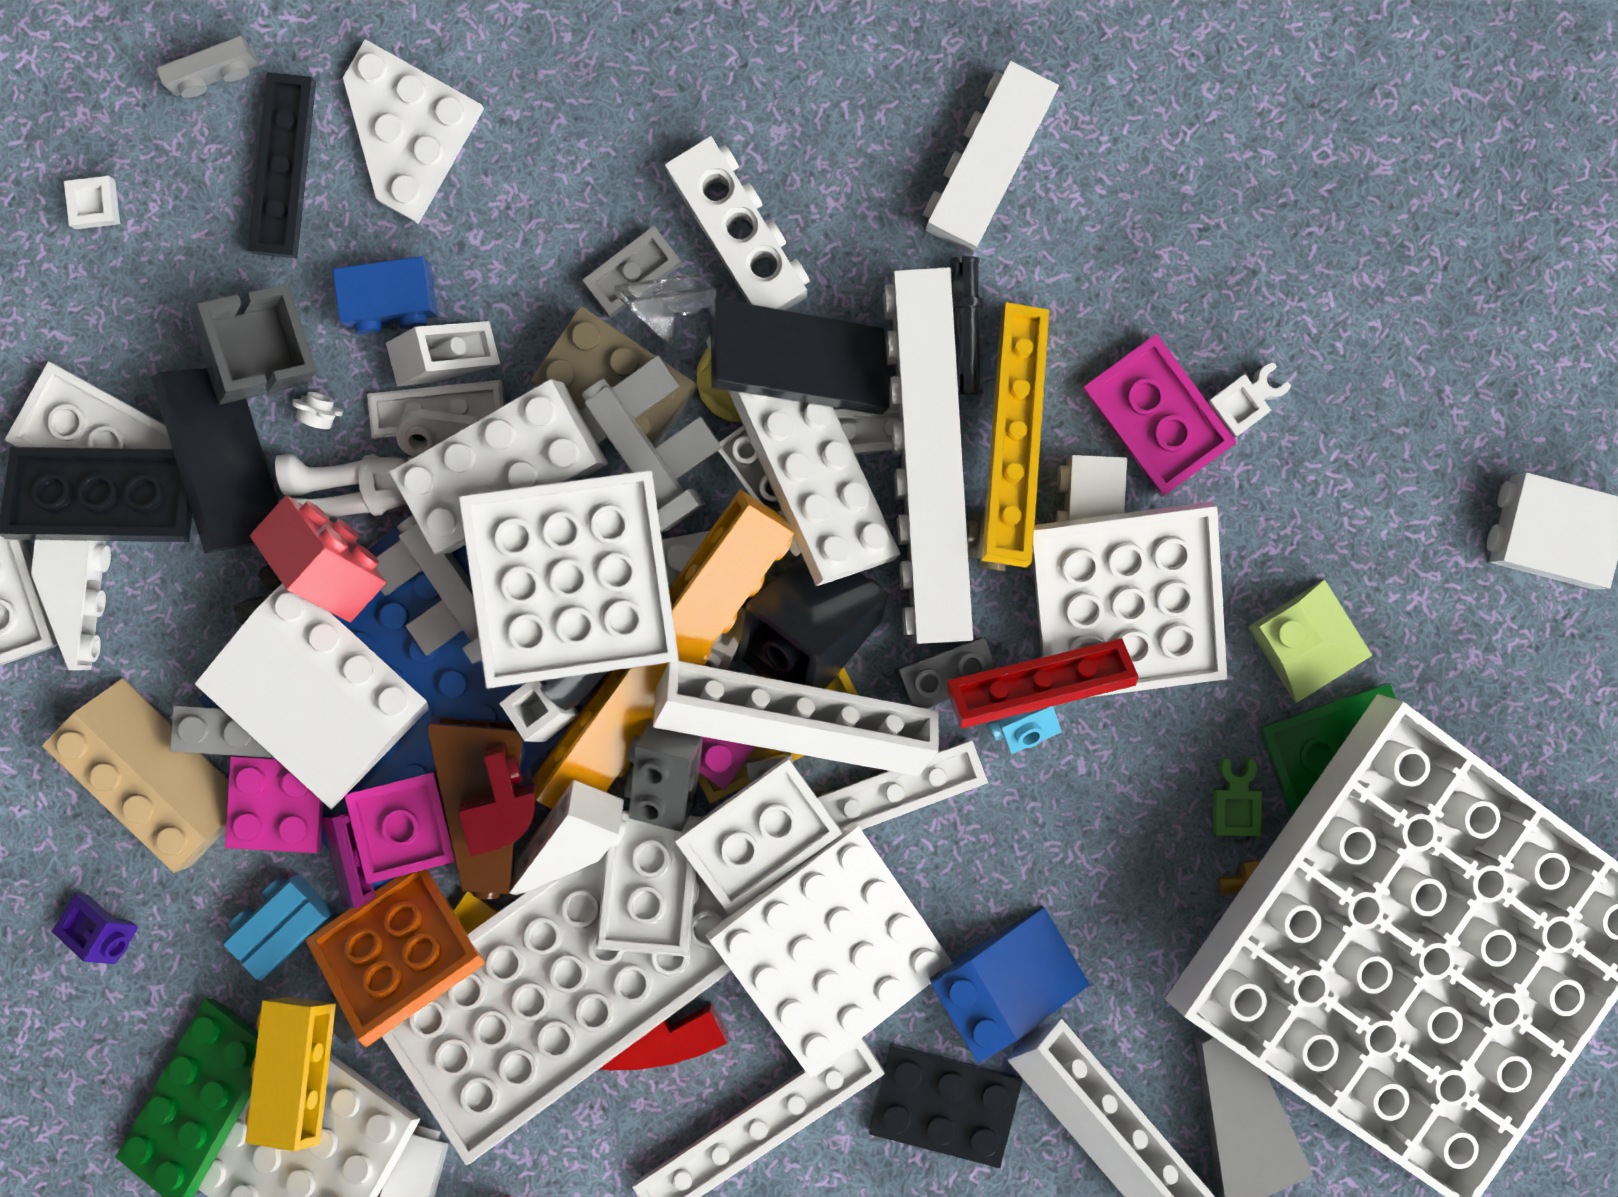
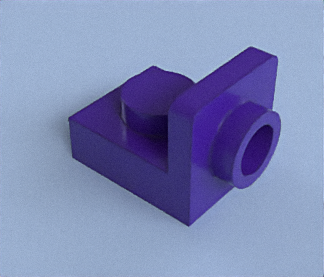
(93, 931)

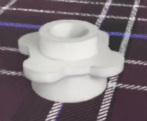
(316, 410)

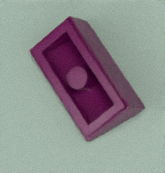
(346, 861)

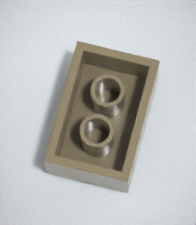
(597, 351)

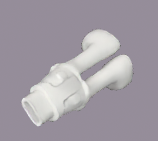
(372, 473)

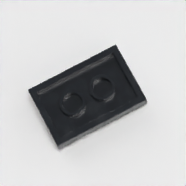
(945, 1105)

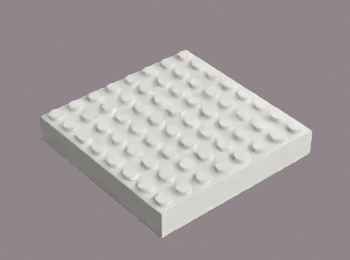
(1416, 952)

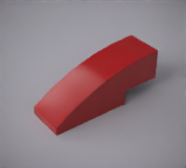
(674, 1042)

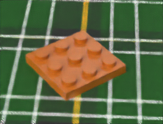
(394, 954)

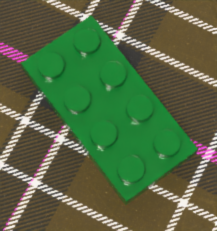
(193, 1103)

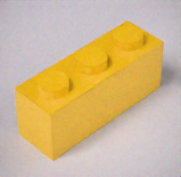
(290, 1073)

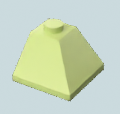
(1309, 641)

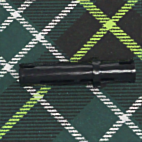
(966, 322)

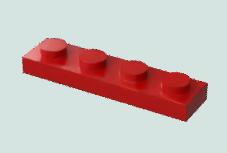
(1041, 683)

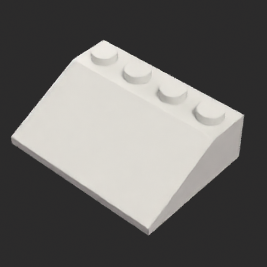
(311, 694)

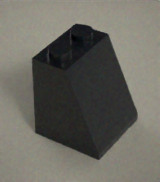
(809, 630)

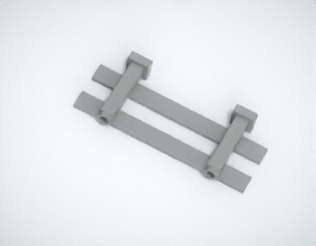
(608, 415)

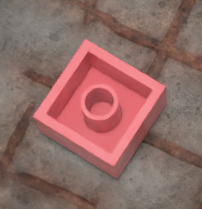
(318, 558)

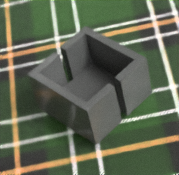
(253, 348)

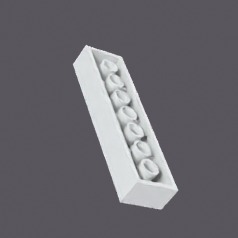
(930, 456)

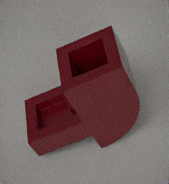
(502, 816)

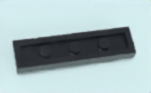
(282, 165)

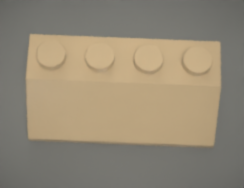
(125, 761)

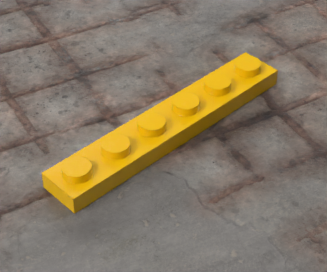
(1015, 436)

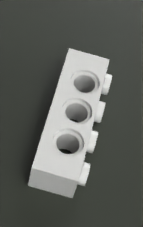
(691, 176)

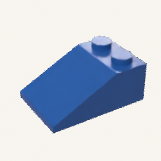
(1009, 984)

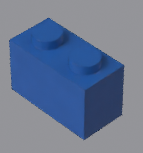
(385, 294)

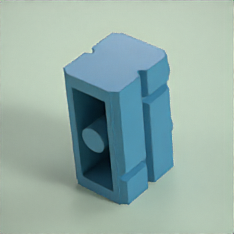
(278, 926)

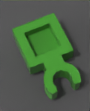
(1237, 808)

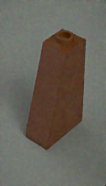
(462, 774)

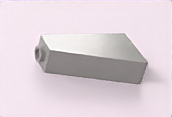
(1246, 1125)

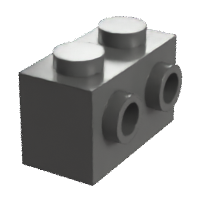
(663, 777)

